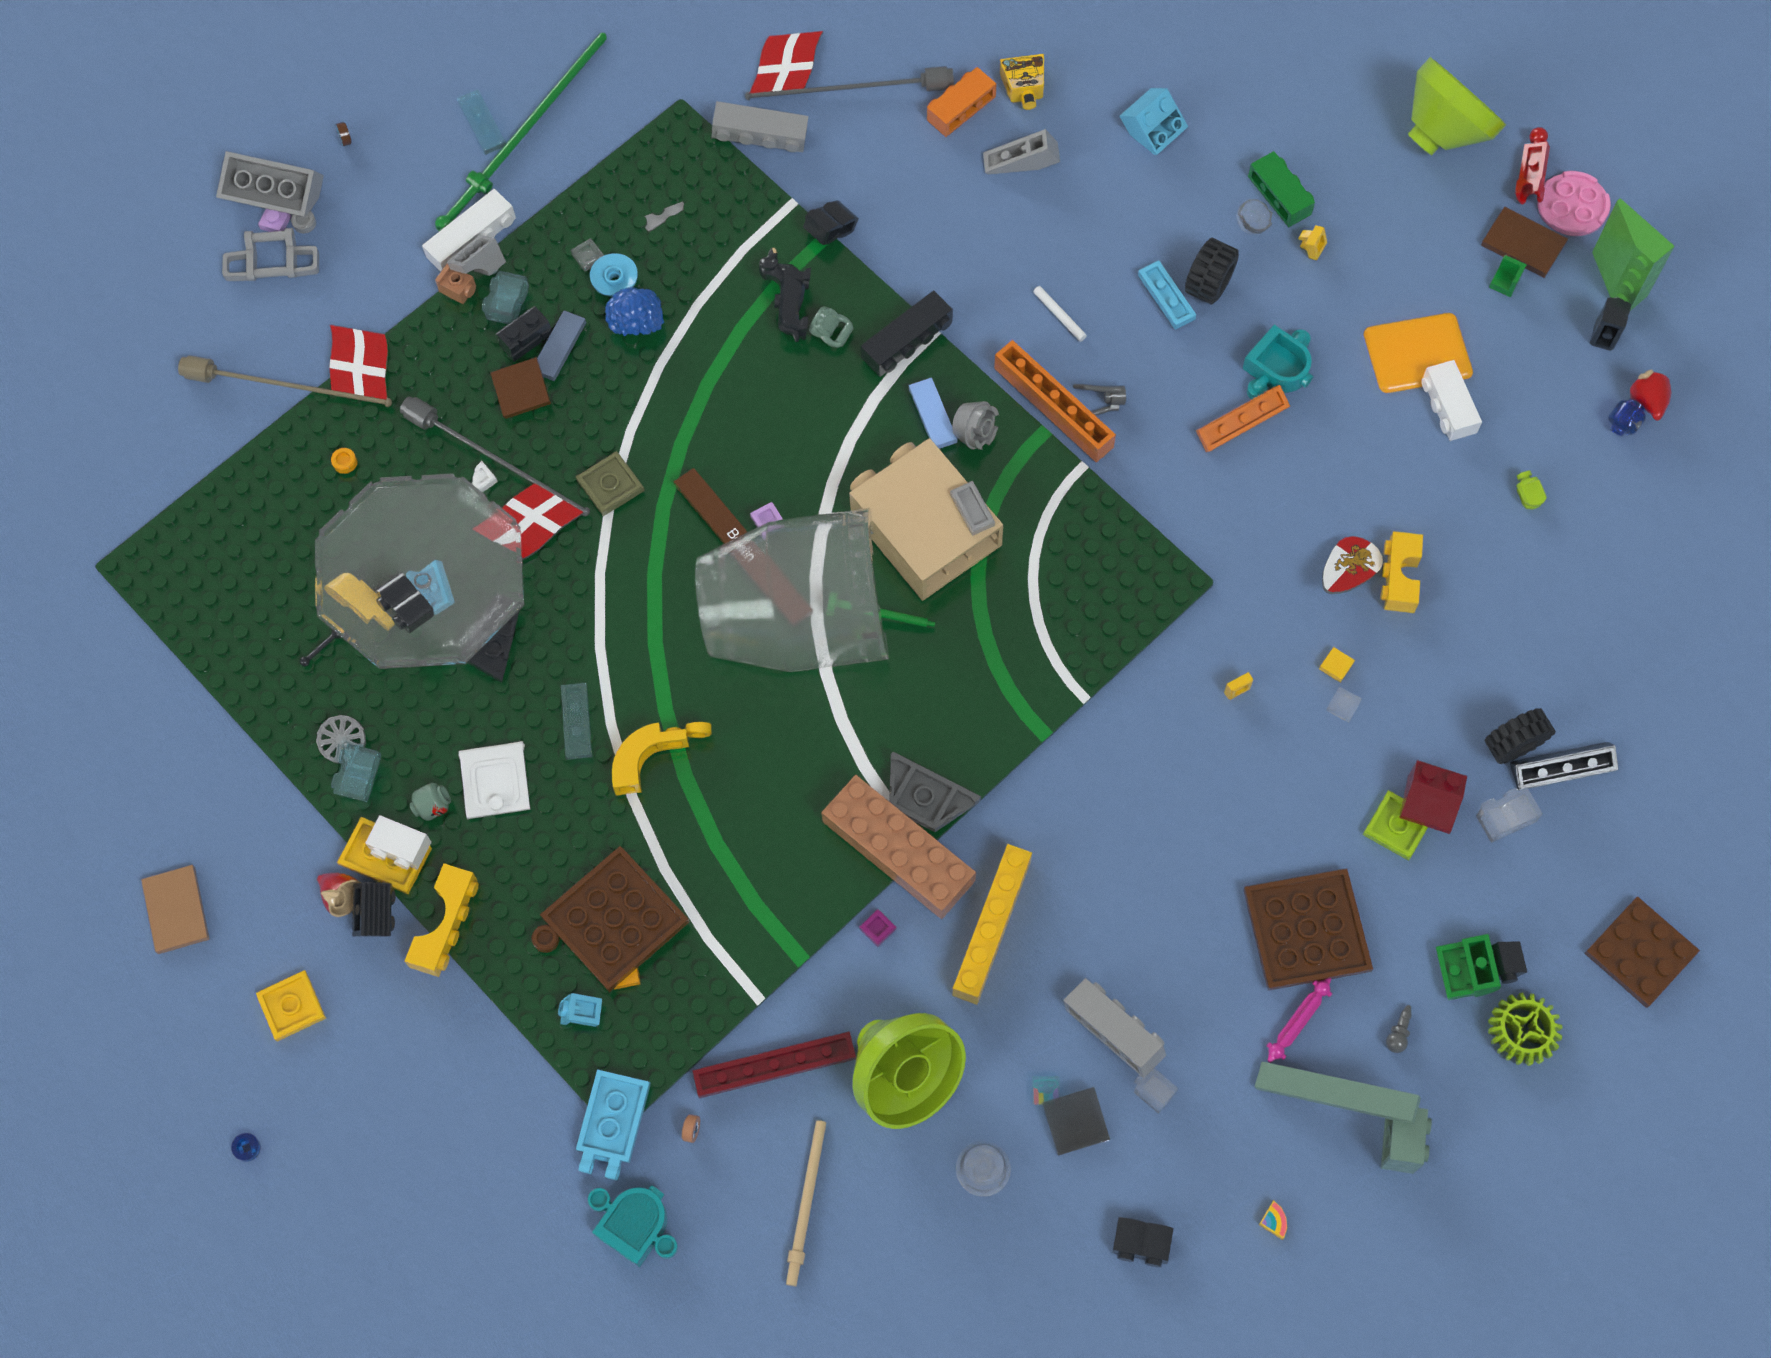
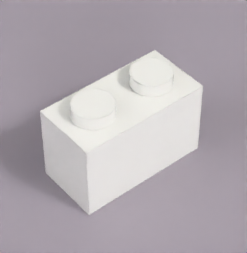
(398, 843)

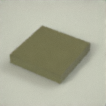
(610, 483)

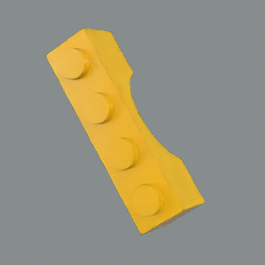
(431, 951)

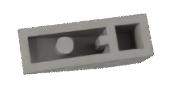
(1024, 154)

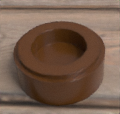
(343, 134)
(545, 939)

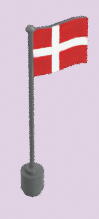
(789, 61)
(537, 509)

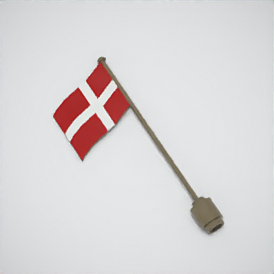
(355, 367)

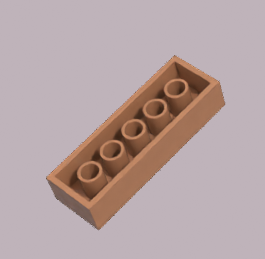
(898, 846)

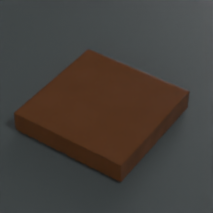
(520, 388)

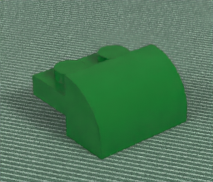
(1468, 967)

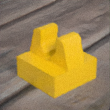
(1313, 241)

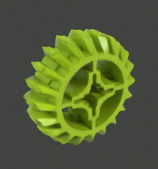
(1515, 1024)

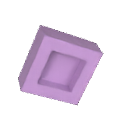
(274, 221)
(765, 514)

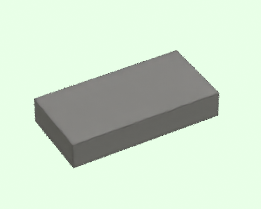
(972, 508)

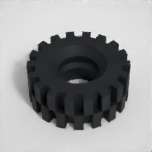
(1519, 736)

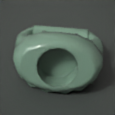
(826, 322)

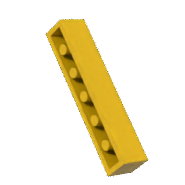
(992, 924)

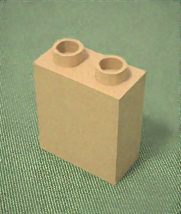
(918, 519)

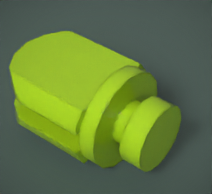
(1530, 490)

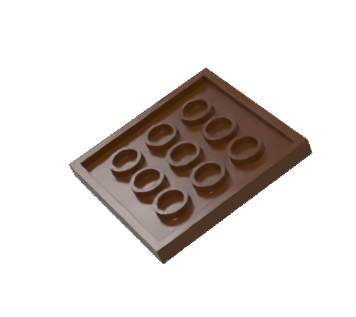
(614, 918)
(1307, 929)

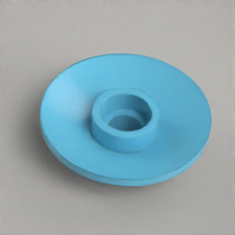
(613, 266)

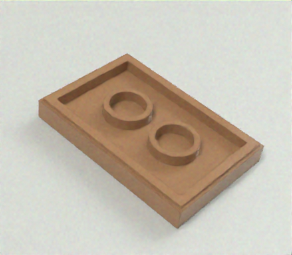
(175, 909)

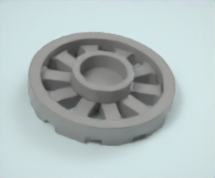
(340, 737)

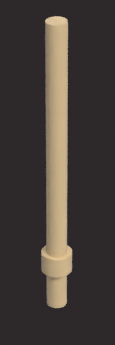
(796, 1255)

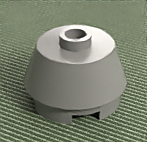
(975, 424)

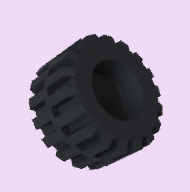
(1211, 270)

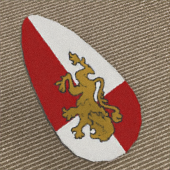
(1350, 565)

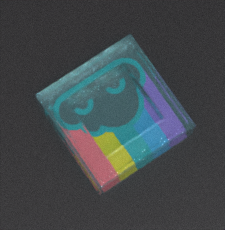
(1044, 1088)

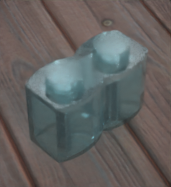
(506, 297)
(356, 772)

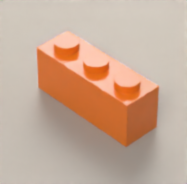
(961, 101)

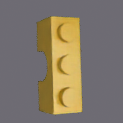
(1401, 592)

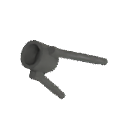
(1113, 395)

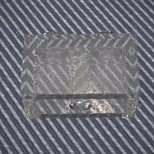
(1508, 814)

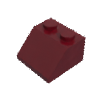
(1433, 796)

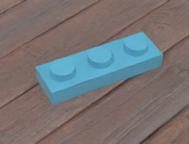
(1167, 295)

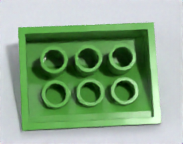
(1630, 254)

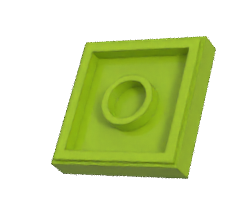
(1393, 832)

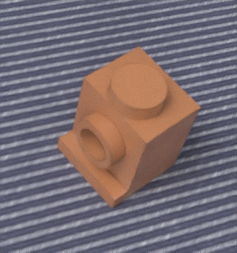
(455, 284)

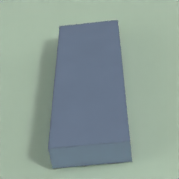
(560, 344)

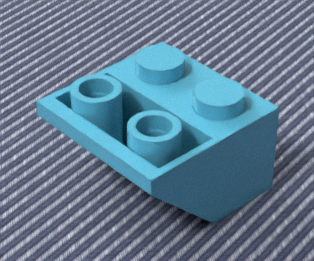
(1154, 120)

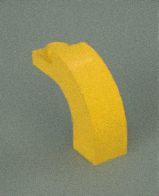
(637, 749)

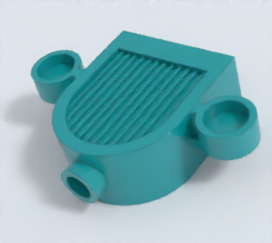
(1279, 361)
(633, 1223)

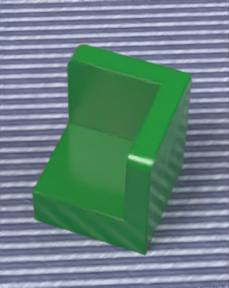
(1507, 276)

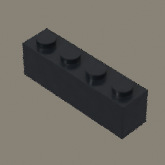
(907, 333)

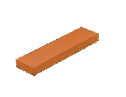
(1242, 418)

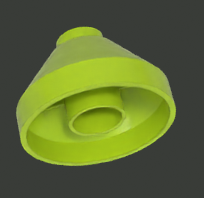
(1449, 112)
(907, 1068)

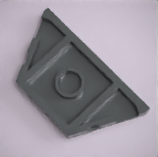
(926, 795)

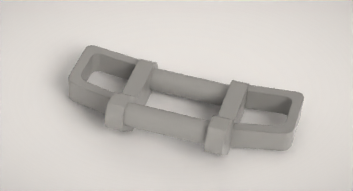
(250, 255)

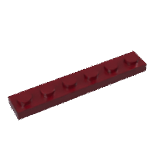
(774, 1064)

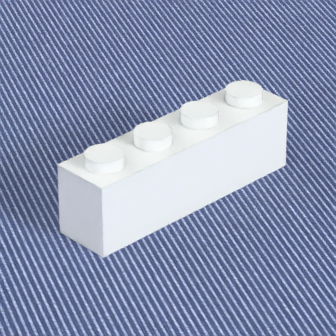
(483, 218)

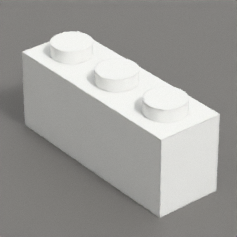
(1451, 400)

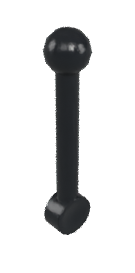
(305, 661)

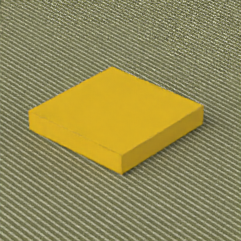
(290, 1005)

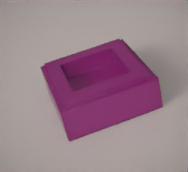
(877, 927)

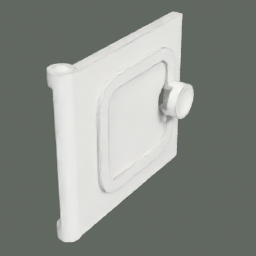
(494, 780)

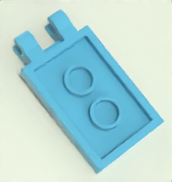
(611, 1122)

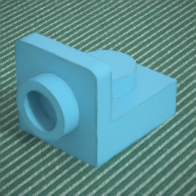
(580, 1010)

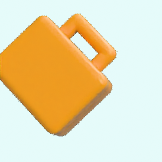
(1408, 347)

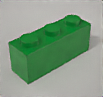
(1281, 189)

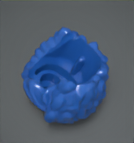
(634, 312)

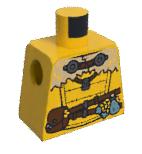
(1023, 79)

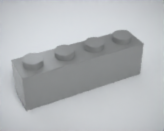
(759, 127)
(1115, 1027)

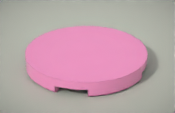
(1574, 204)

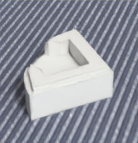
(483, 477)

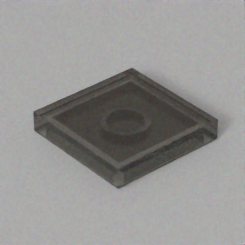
(1075, 1121)

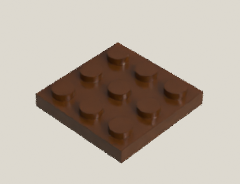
(1642, 952)

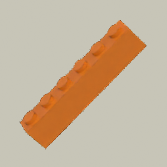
(1054, 401)

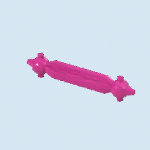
(1299, 1020)

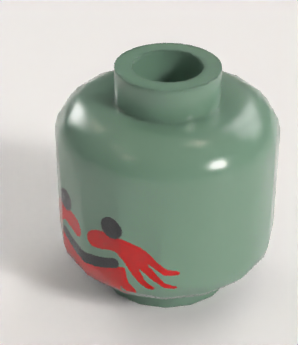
(430, 801)

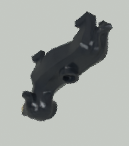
(792, 289)

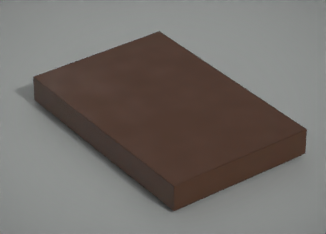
(1524, 241)

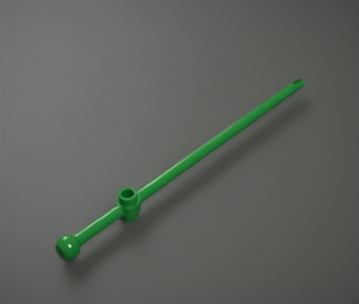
(479, 181)

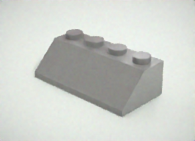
(269, 184)

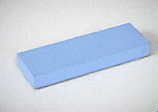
(932, 413)

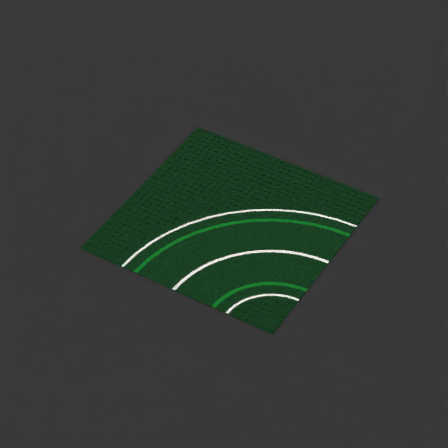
(614, 601)

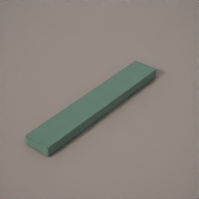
(1338, 1092)

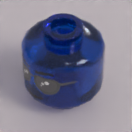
(1627, 417)

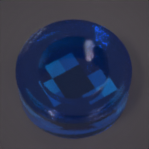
(245, 1147)

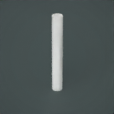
(1059, 313)

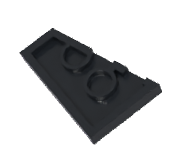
(495, 653)

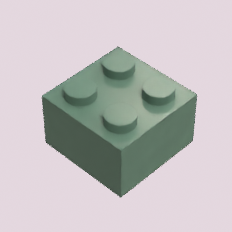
(1405, 1143)

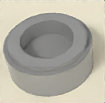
(304, 224)

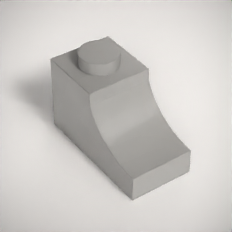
(479, 255)

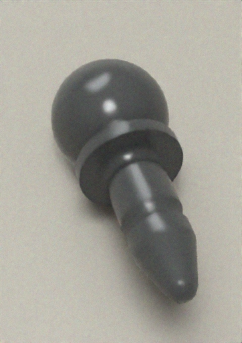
(1397, 1040)

